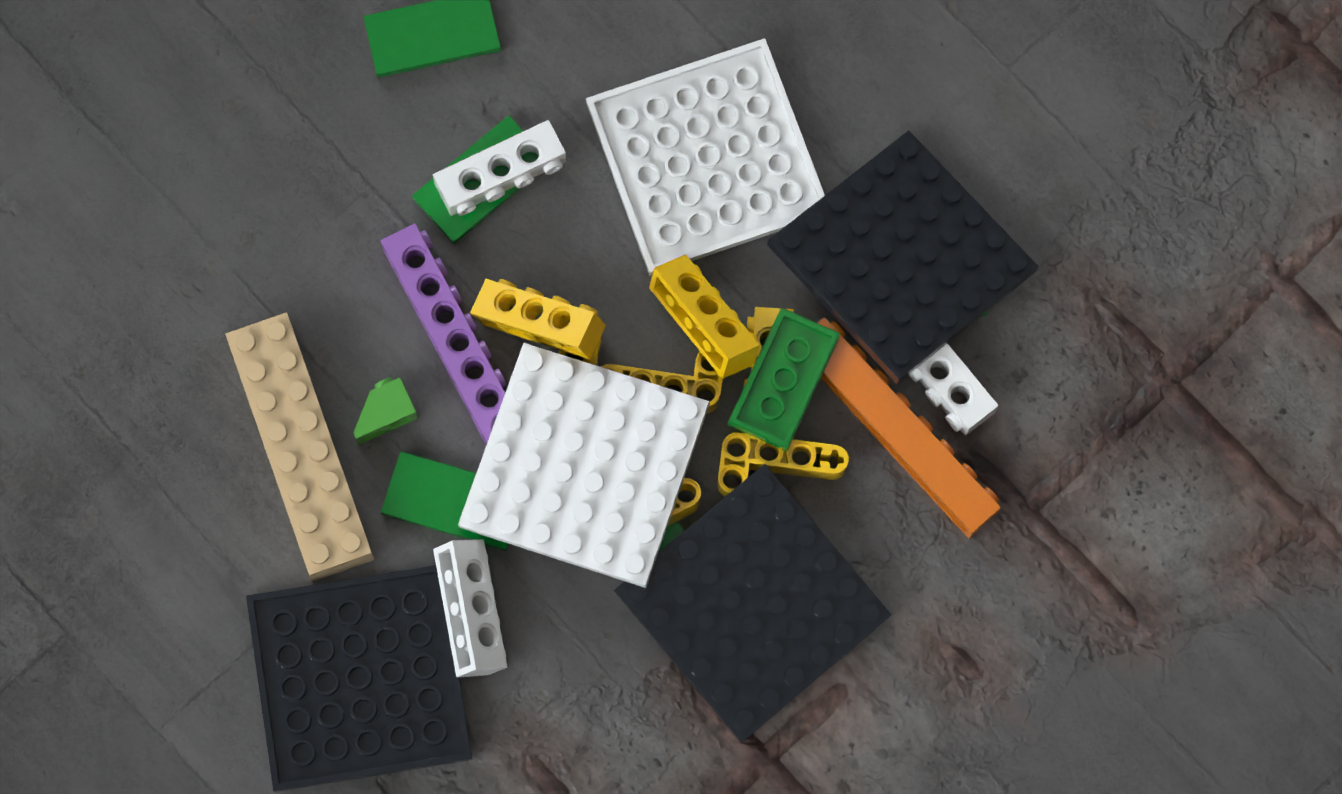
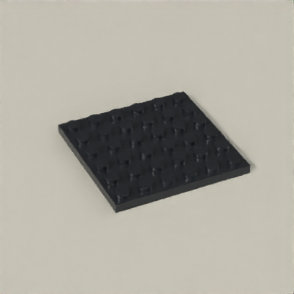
(902, 256)
(753, 603)
(357, 679)

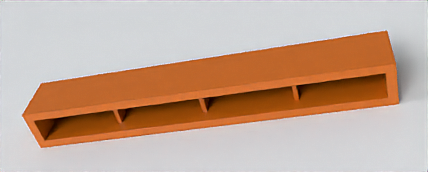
(908, 437)

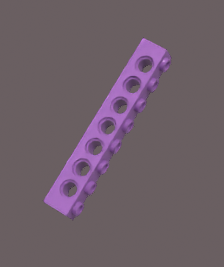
(399, 250)

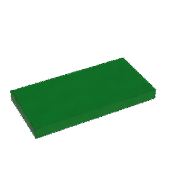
(430, 34)
(457, 226)
(784, 379)
(431, 497)

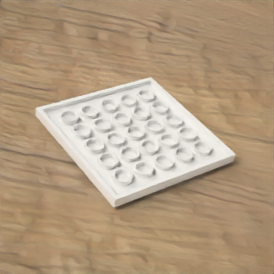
(706, 154)
(584, 465)

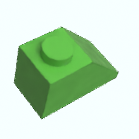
(384, 410)

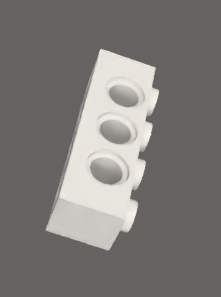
(538, 139)
(959, 379)
(470, 608)

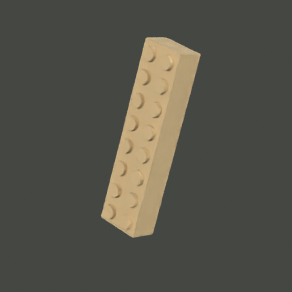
(299, 447)

